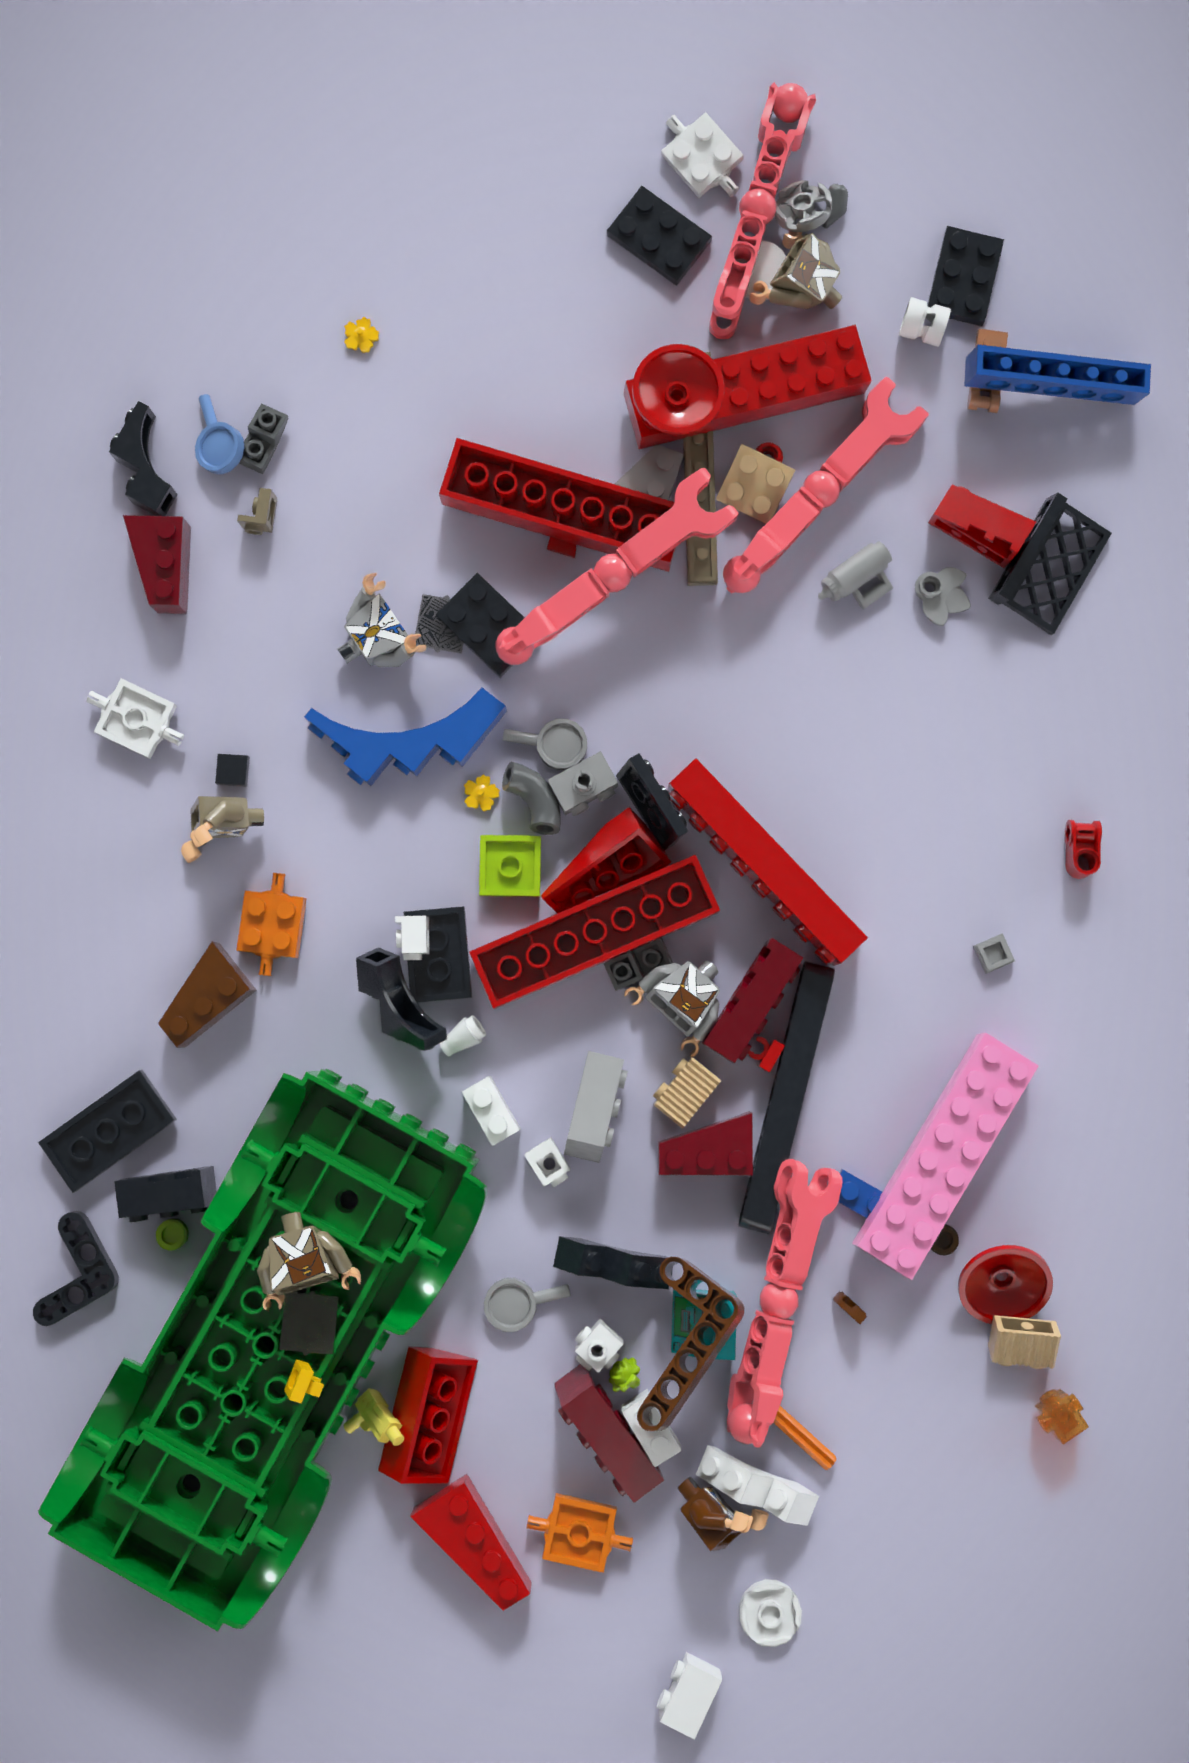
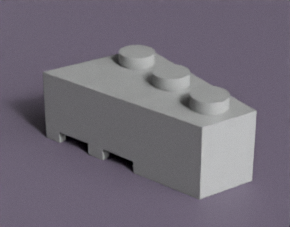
(595, 1107)

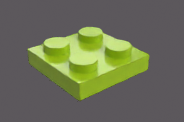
(510, 866)

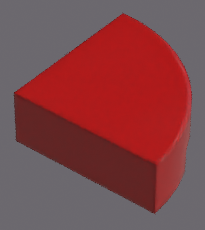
(562, 547)

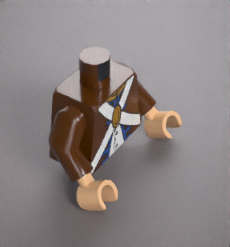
(714, 1518)

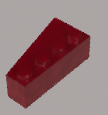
(752, 1000)
(606, 1433)

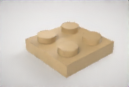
(755, 484)

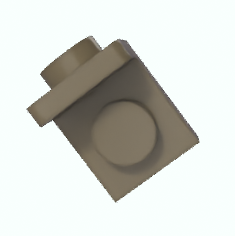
(264, 511)

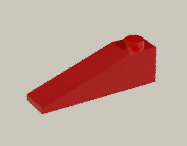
(612, 858)

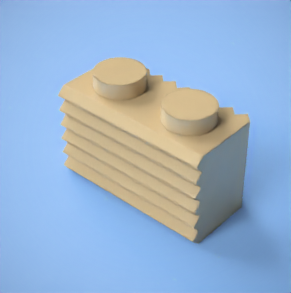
(686, 1091)
(1024, 1342)

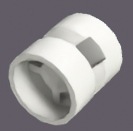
(914, 317)

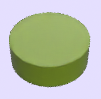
(172, 1234)

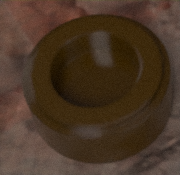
(946, 1241)

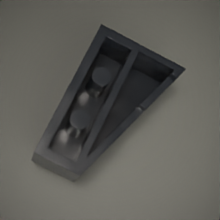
(165, 1193)

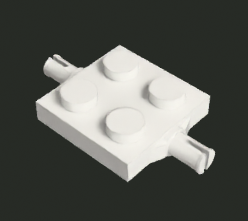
(702, 155)
(135, 718)

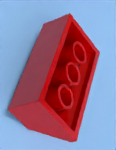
(431, 1413)

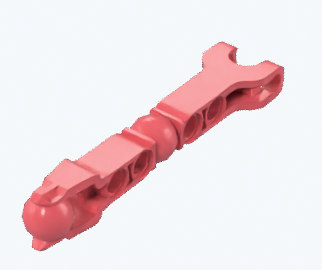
(759, 204)
(822, 487)
(615, 571)
(786, 1270)

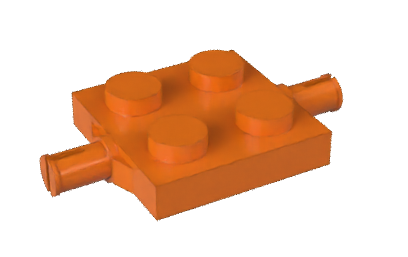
(271, 924)
(579, 1532)

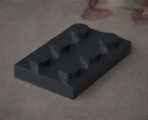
(659, 235)
(965, 274)
(478, 617)
(652, 801)
(446, 969)

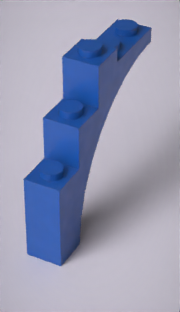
(372, 752)

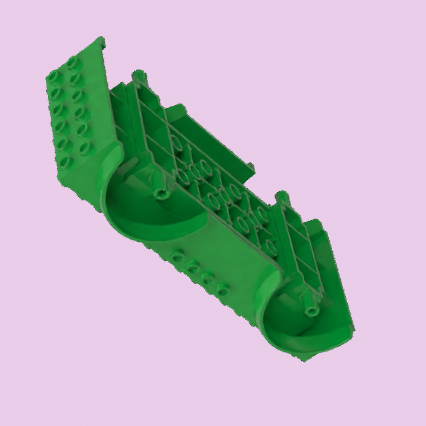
(174, 1415)

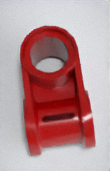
(1083, 841)

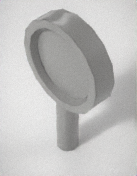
(559, 743)
(512, 1303)

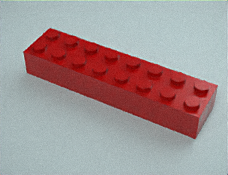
(776, 382)
(548, 499)
(765, 864)
(594, 931)

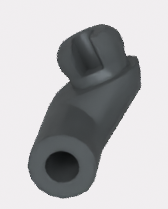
(839, 201)

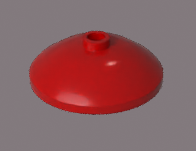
(683, 372)
(1016, 1292)

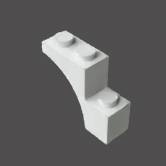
(757, 1488)

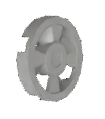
(801, 206)

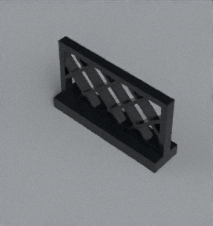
(1020, 566)

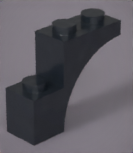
(132, 451)
(401, 1016)
(610, 1263)

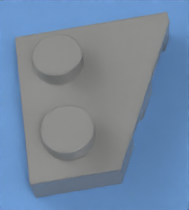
(654, 472)

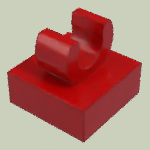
(768, 1055)

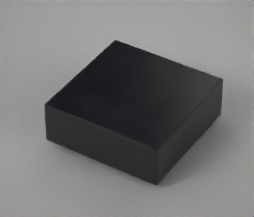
(232, 770)

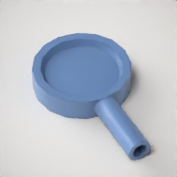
(219, 444)

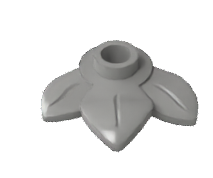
(946, 596)

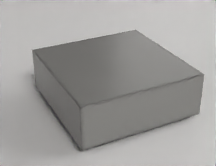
(994, 953)

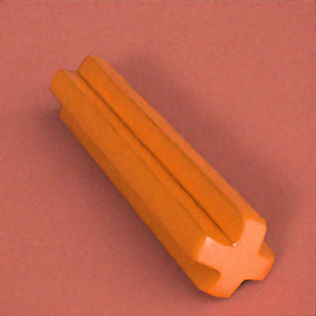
(804, 1439)

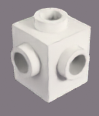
(600, 1335)

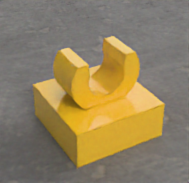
(302, 1382)

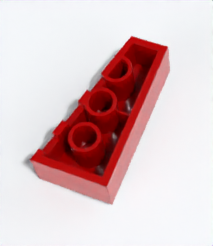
(473, 1540)

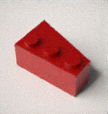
(982, 525)

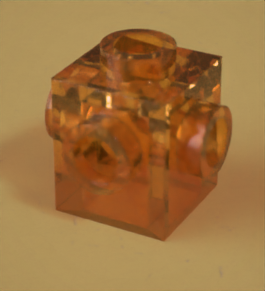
(1060, 1415)

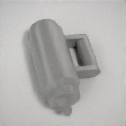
(856, 572)

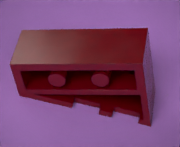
(162, 559)
(710, 1150)

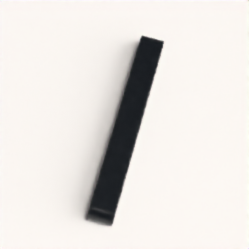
(786, 1095)

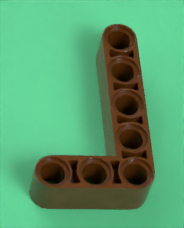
(693, 1344)

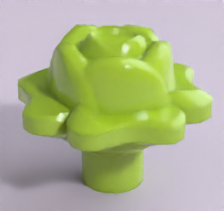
(624, 1375)

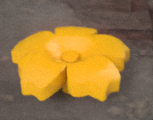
(361, 335)
(481, 793)

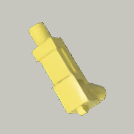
(375, 1417)

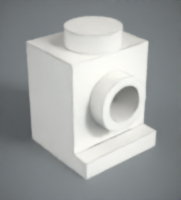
(413, 936)
(536, 1159)

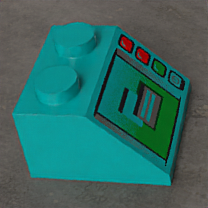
(685, 1317)

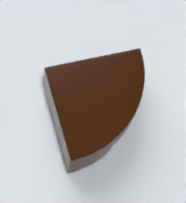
(850, 1307)

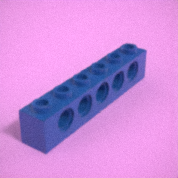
(1057, 375)

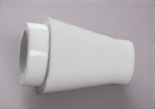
(464, 1035)

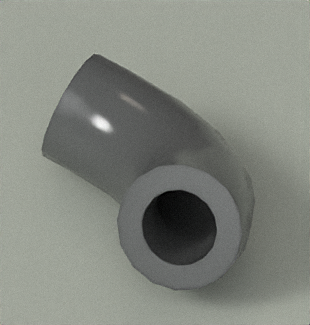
(537, 794)

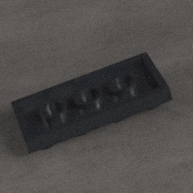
(107, 1131)

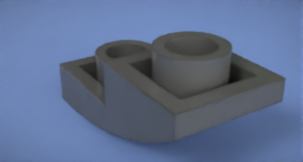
(263, 438)
(637, 963)

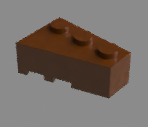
(205, 997)

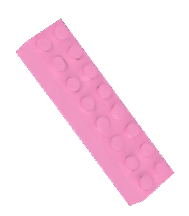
(945, 1155)

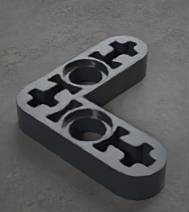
(88, 1269)

